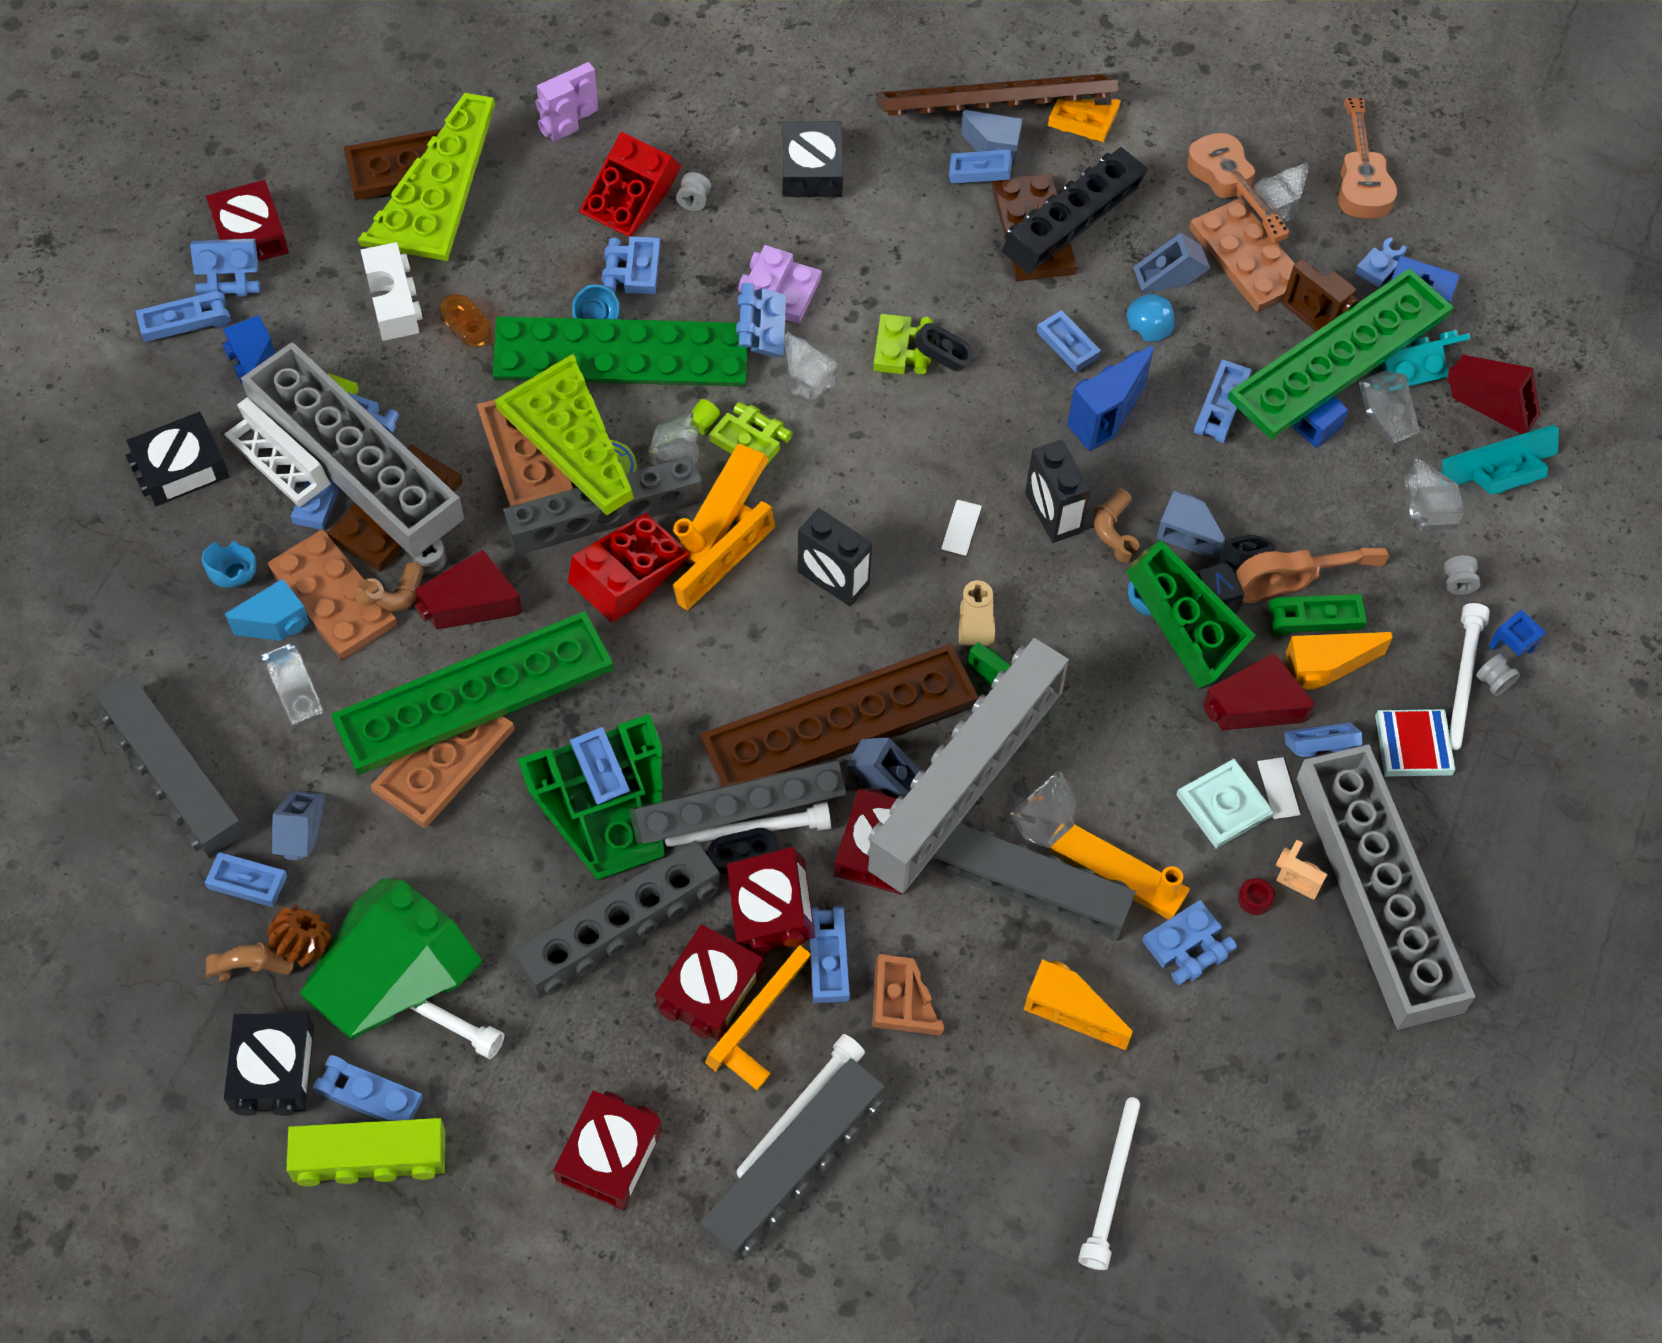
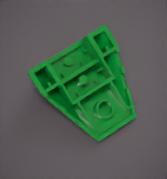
(602, 832)
(388, 958)

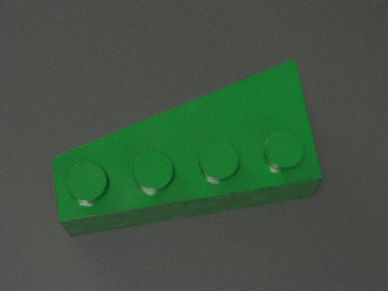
(1189, 613)

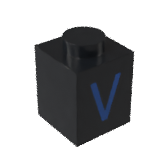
(1224, 584)

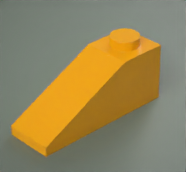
(1325, 658)
(1071, 1002)

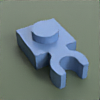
(1380, 265)

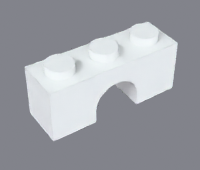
(386, 272)

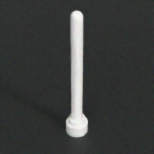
(1474, 618)
(815, 817)
(485, 1040)
(843, 1050)
(1096, 1251)

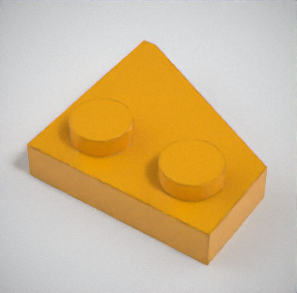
(1084, 117)

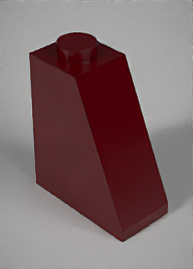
(1496, 390)
(467, 594)
(1258, 698)

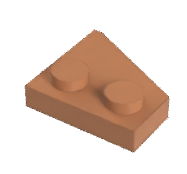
(901, 998)

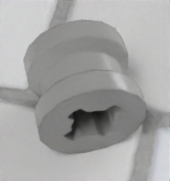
(693, 191)
(433, 562)
(1462, 575)
(1498, 675)

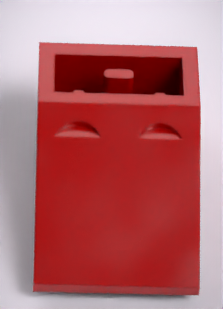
(629, 185)
(625, 566)

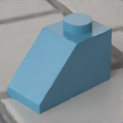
(269, 614)

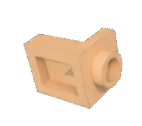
(1299, 875)

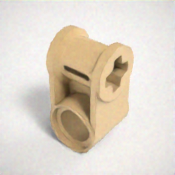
(977, 618)

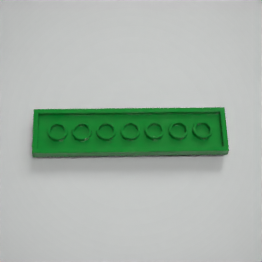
(621, 350)
(1339, 353)
(471, 692)

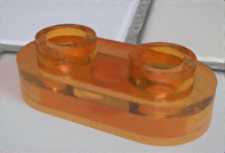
(467, 322)

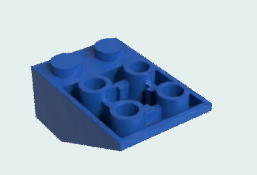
(1106, 400)

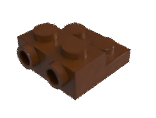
(1316, 297)

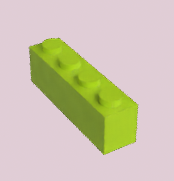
(366, 1151)

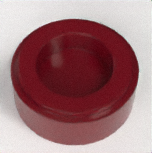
(1256, 896)

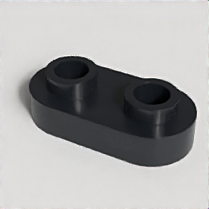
(943, 347)
(1242, 548)
(741, 846)

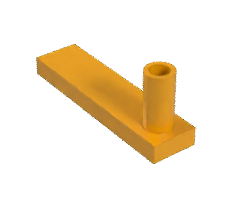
(721, 503)
(723, 556)
(1153, 889)
(727, 1048)

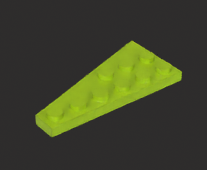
(434, 190)
(567, 428)

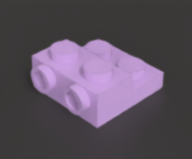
(566, 100)
(777, 272)

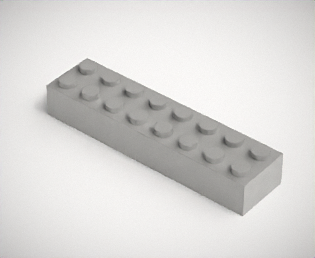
(354, 449)
(966, 765)
(1384, 887)

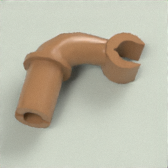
(1104, 523)
(403, 596)
(252, 956)

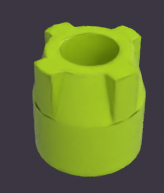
(705, 415)

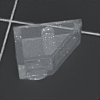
(1390, 405)

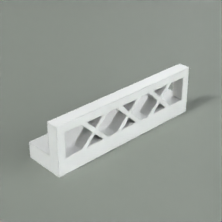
(283, 445)

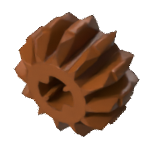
(298, 935)

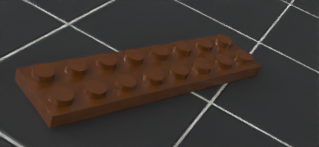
(985, 94)
(841, 716)

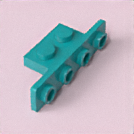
(1424, 359)
(1505, 462)

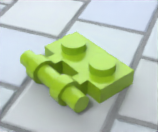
(892, 345)
(739, 430)

